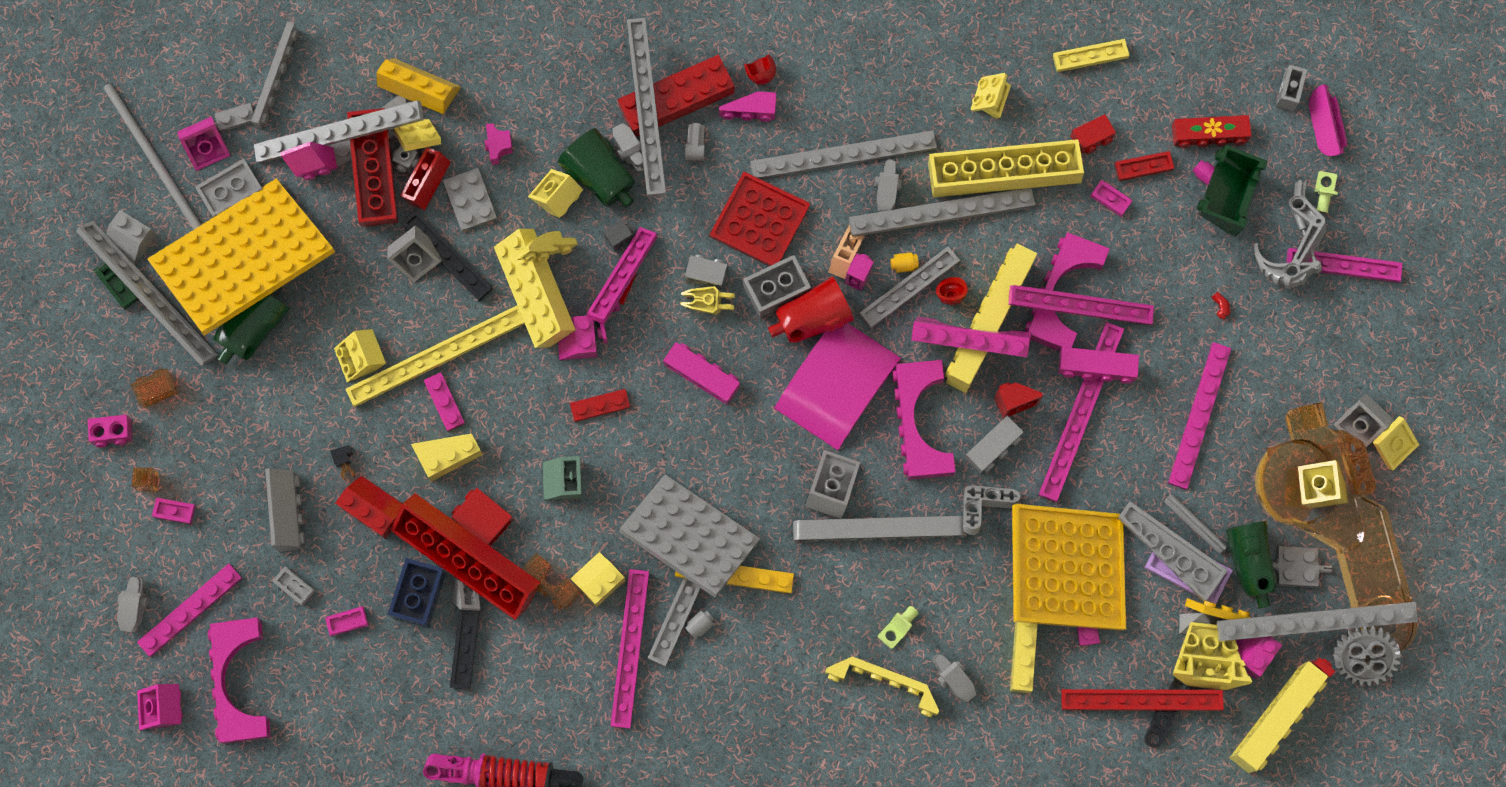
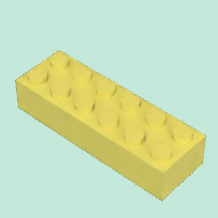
(534, 291)
(1278, 718)

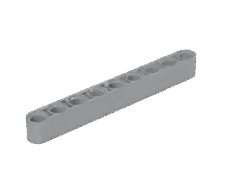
(878, 528)

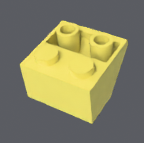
(359, 354)

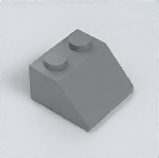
(130, 236)
(413, 254)
(1364, 420)

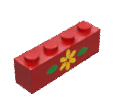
(1211, 131)

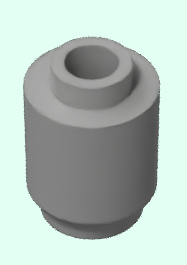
(700, 624)

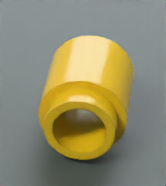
(904, 262)

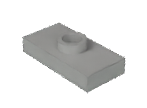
(293, 586)

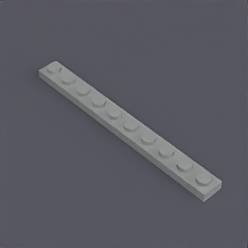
(646, 107)
(342, 130)
(843, 155)
(941, 212)
(147, 293)
(1317, 621)

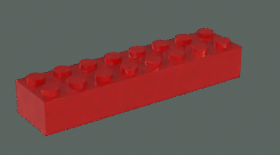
(465, 556)

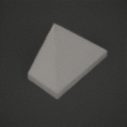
(465, 597)
(1186, 619)

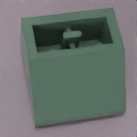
(563, 478)

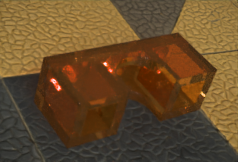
(562, 594)

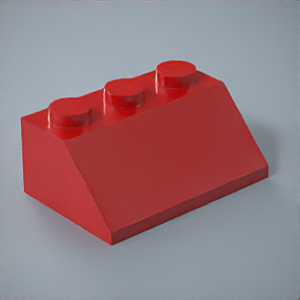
(370, 506)

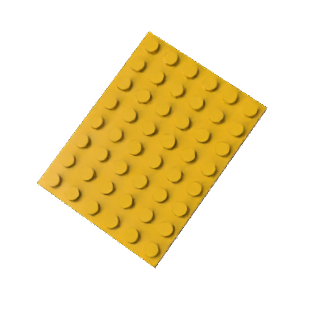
(240, 256)

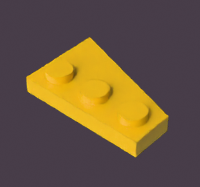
(1211, 609)

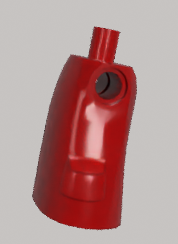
(813, 313)

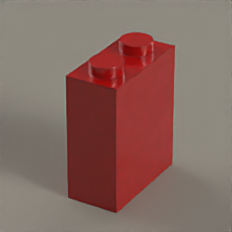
(482, 516)

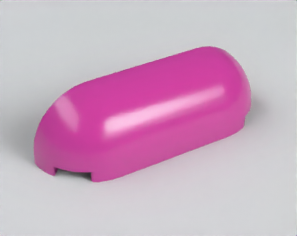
(1327, 122)

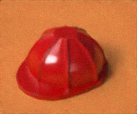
(952, 291)

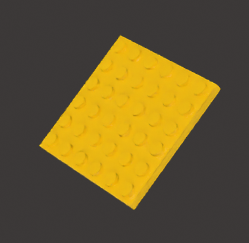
(1068, 567)

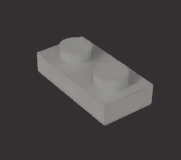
(234, 117)

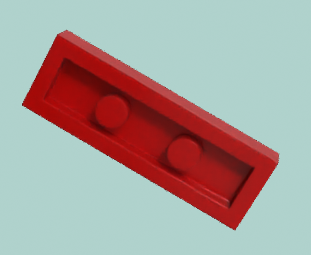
(1144, 166)
(599, 405)

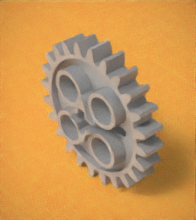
(1367, 670)

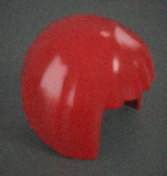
(762, 70)

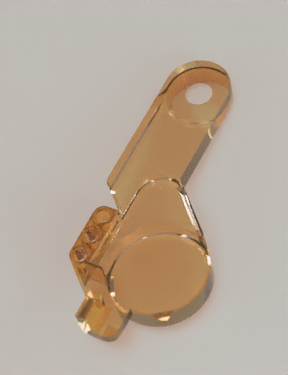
(1355, 529)

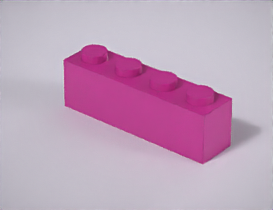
(1098, 364)
(701, 373)

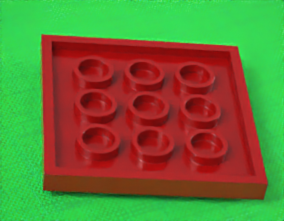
(759, 220)

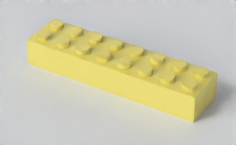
(1005, 168)
(991, 315)

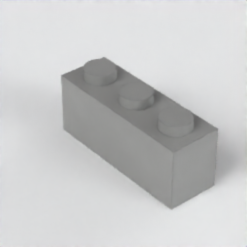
(994, 445)

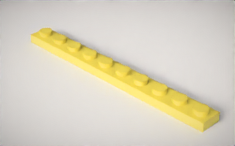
(435, 356)

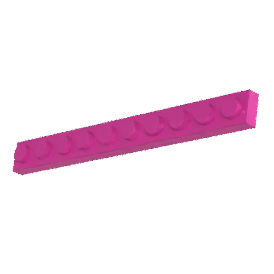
(1077, 421)

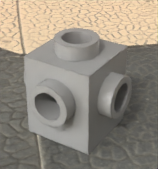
(405, 164)

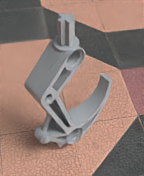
(1306, 218)

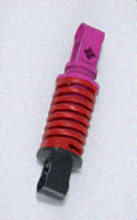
(495, 773)

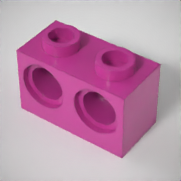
(110, 426)

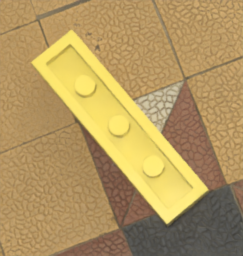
(1090, 55)

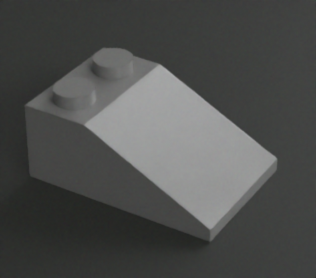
(832, 484)

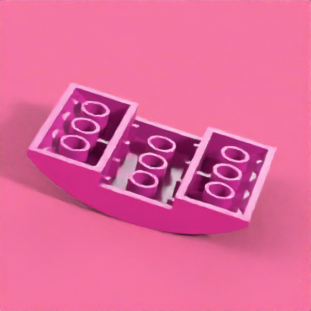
(837, 384)

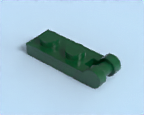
(116, 286)

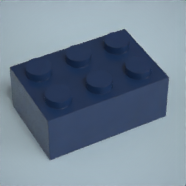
(417, 593)

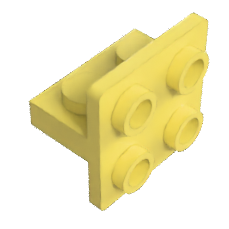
(991, 95)

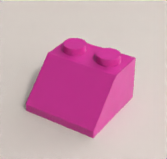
(203, 143)
(310, 160)
(581, 342)
(1257, 653)
(159, 706)

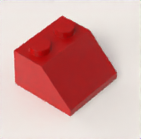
(1016, 398)

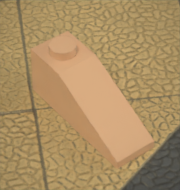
(845, 254)

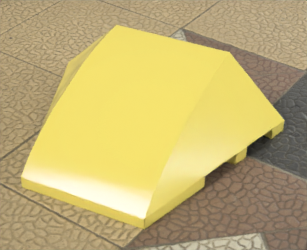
(1208, 661)

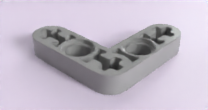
(977, 503)

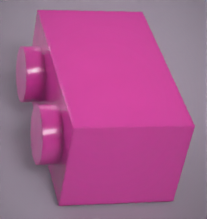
(859, 271)

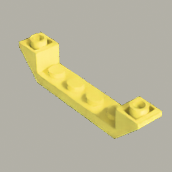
(927, 704)

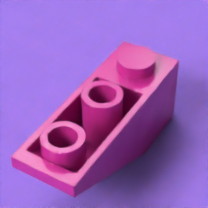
(756, 105)

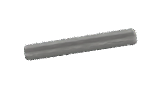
(1199, 527)

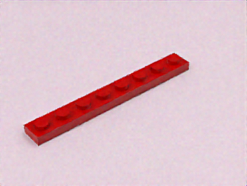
(1141, 700)

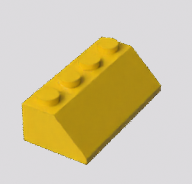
(416, 85)

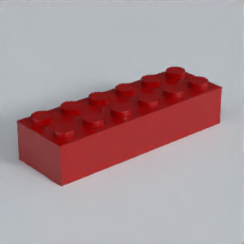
(682, 93)
(373, 176)

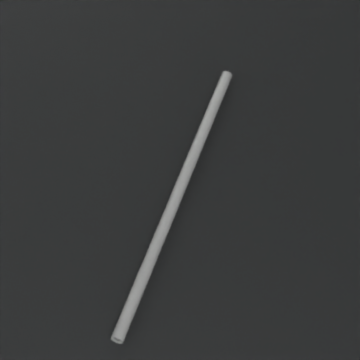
(152, 156)

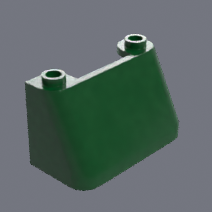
(1231, 189)

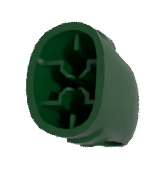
(595, 166)
(249, 328)
(1253, 560)

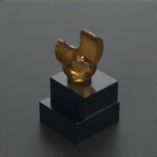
(341, 458)

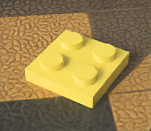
(417, 135)
(1396, 443)

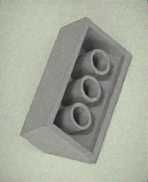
(284, 509)

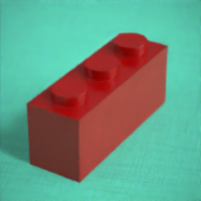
(425, 178)

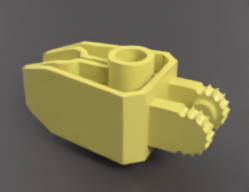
(707, 300)

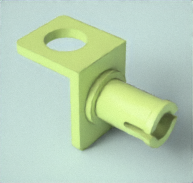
(1325, 192)
(899, 626)

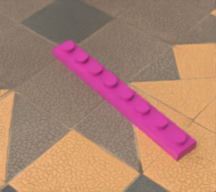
(1080, 305)
(1199, 416)
(629, 649)

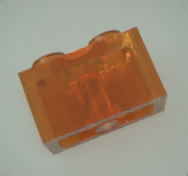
(154, 388)

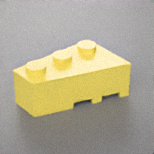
(446, 454)

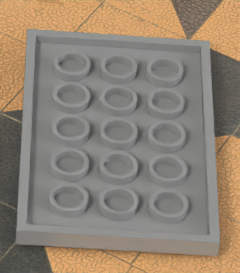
(689, 535)

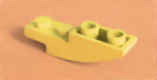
(546, 245)

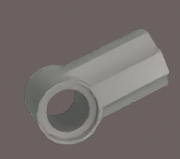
(695, 147)

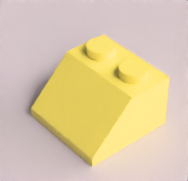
(556, 193)
(1322, 485)
(598, 579)

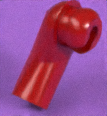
(1224, 305)

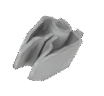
(628, 146)
(887, 187)
(132, 605)
(953, 677)

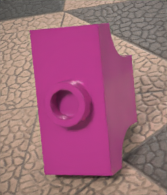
(498, 143)

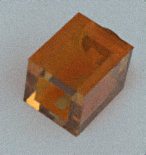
(145, 479)

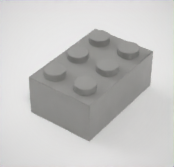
(776, 285)

